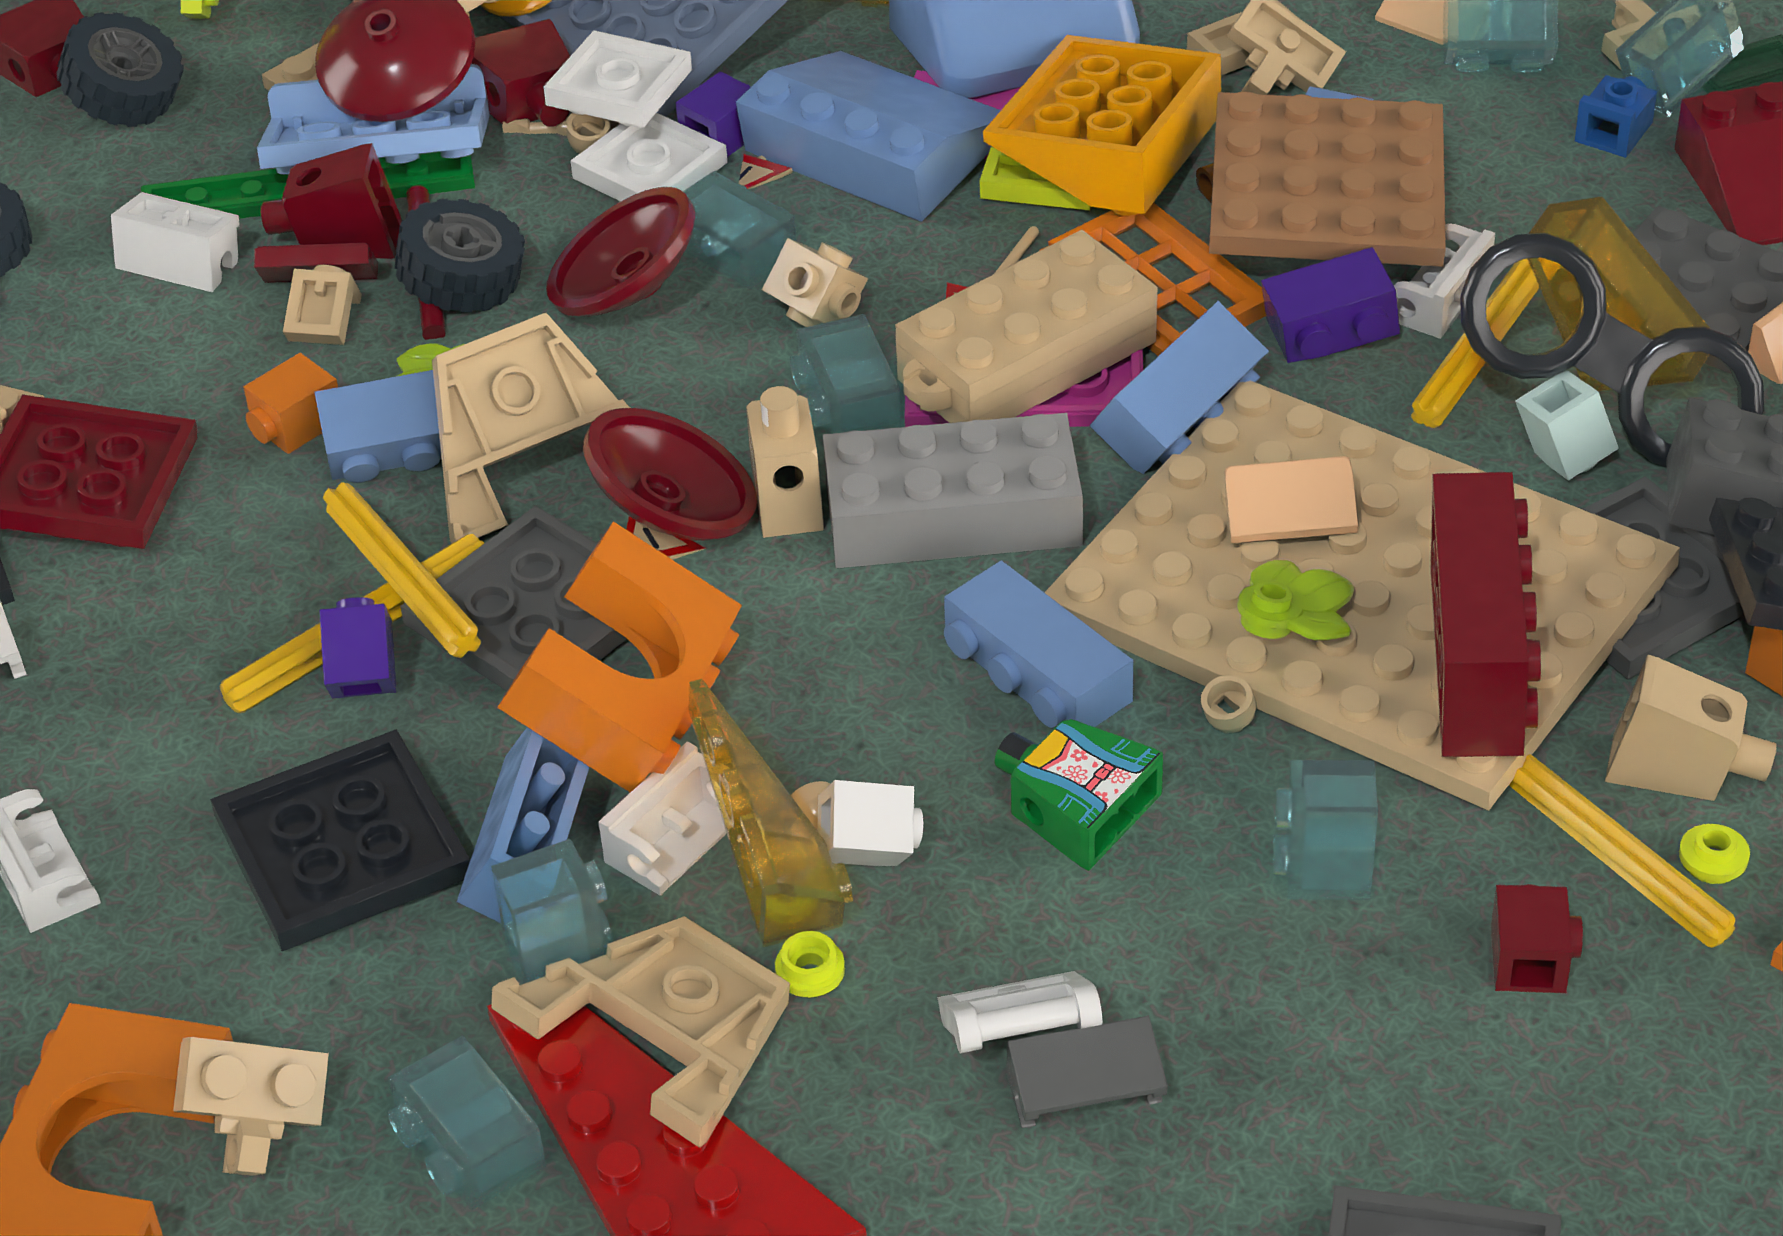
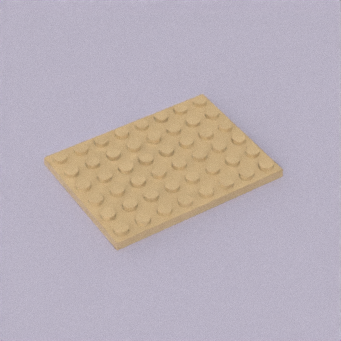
(1171, 582)

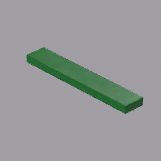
(246, 191)

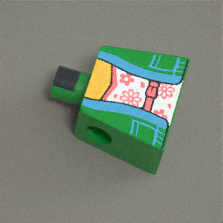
(1080, 786)

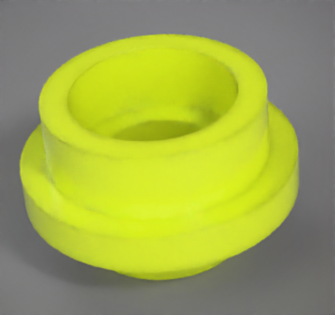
(1714, 865)
(807, 949)

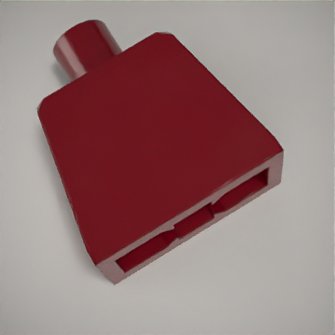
(33, 43)
(518, 67)
(338, 202)

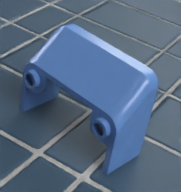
(1000, 43)

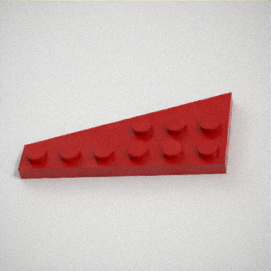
(640, 1171)

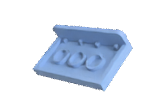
(310, 126)

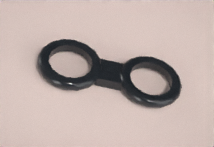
(1599, 342)

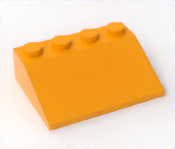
(1110, 119)

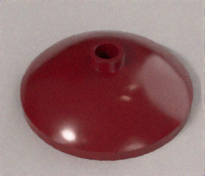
(394, 57)
(622, 253)
(669, 474)

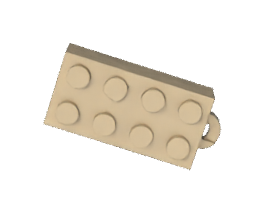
(1026, 332)

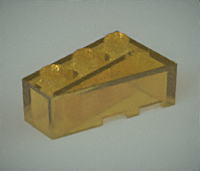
(1634, 283)

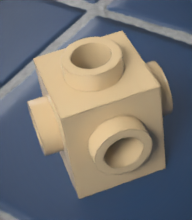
(815, 283)

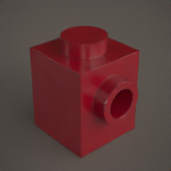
(1533, 938)

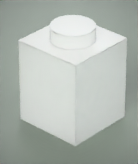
(869, 822)

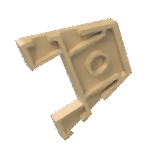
(504, 400)
(678, 993)

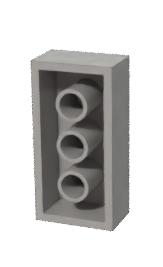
(953, 490)

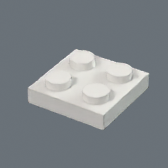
(618, 79)
(648, 158)

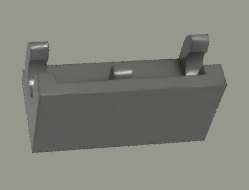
(1084, 1068)

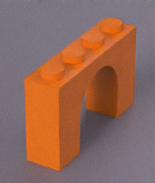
(608, 717)
(88, 1070)

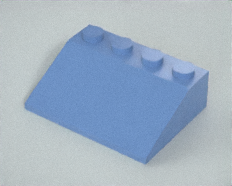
(866, 130)

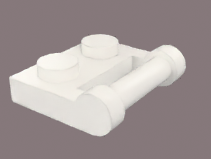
(1020, 1009)

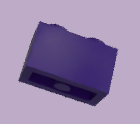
(1331, 306)

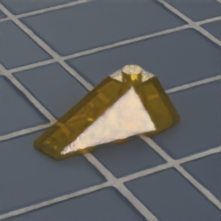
(772, 840)

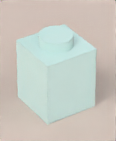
(1567, 424)

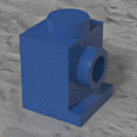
(1620, 102)

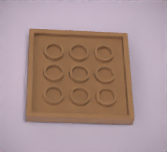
(1328, 178)

